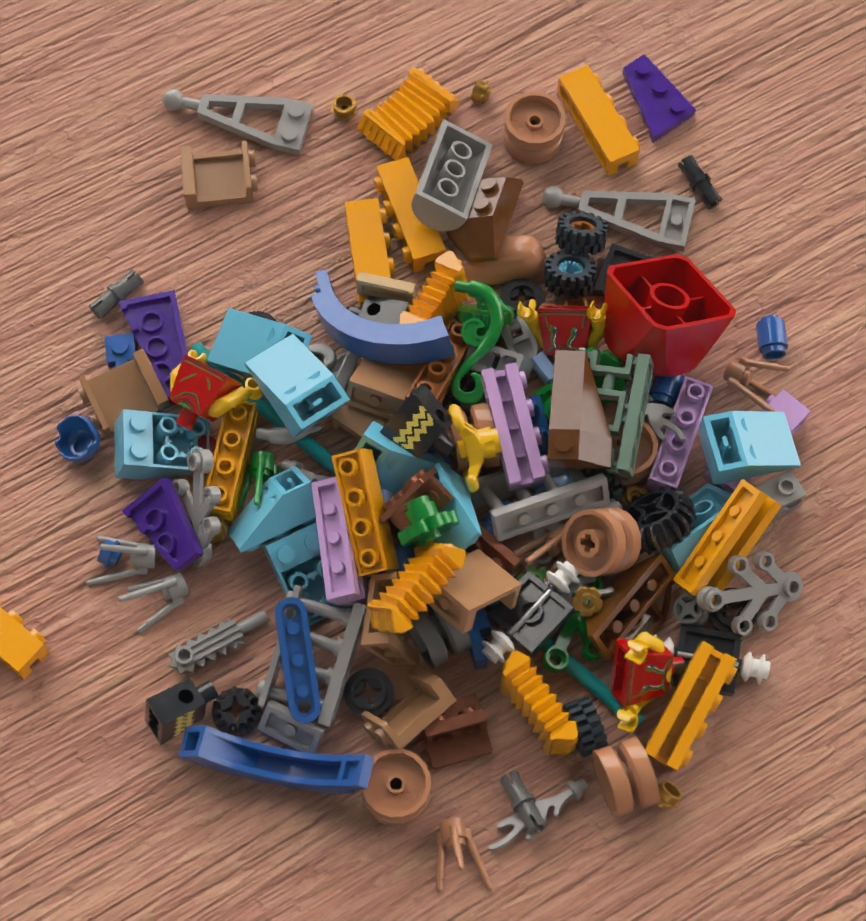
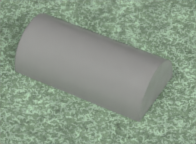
(450, 178)

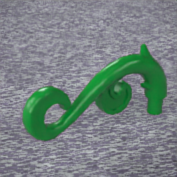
(484, 344)

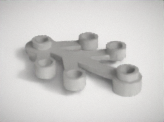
(201, 503)
(755, 593)

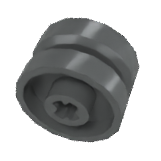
(435, 635)

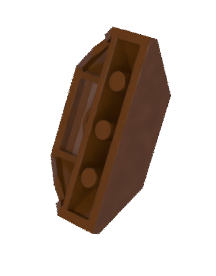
(488, 219)
(635, 607)

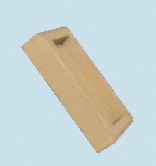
(385, 287)

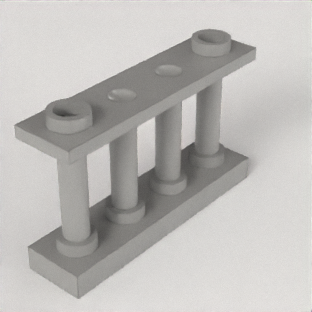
(540, 509)
(342, 648)

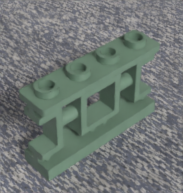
(627, 414)

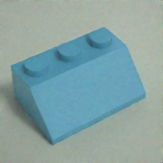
(707, 503)

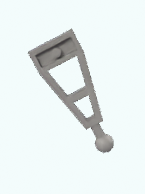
(290, 130)
(674, 223)

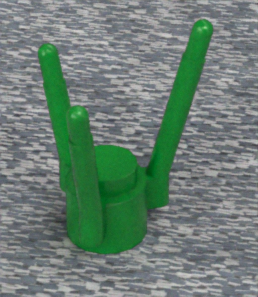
(261, 469)

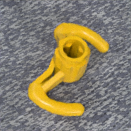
(475, 446)

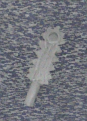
(217, 641)

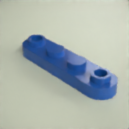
(297, 660)

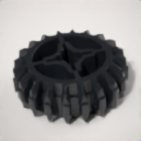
(662, 518)

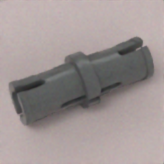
(115, 293)
(523, 802)

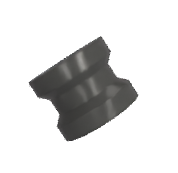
(685, 606)

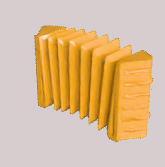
(409, 115)
(440, 295)
(415, 587)
(538, 705)

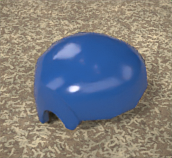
(77, 439)

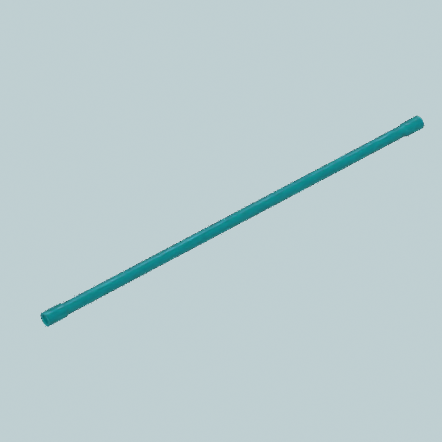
(324, 458)

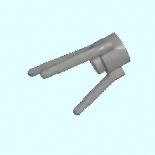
(142, 556)
(171, 587)

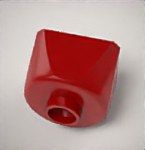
(664, 312)

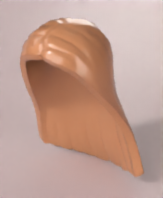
(518, 258)

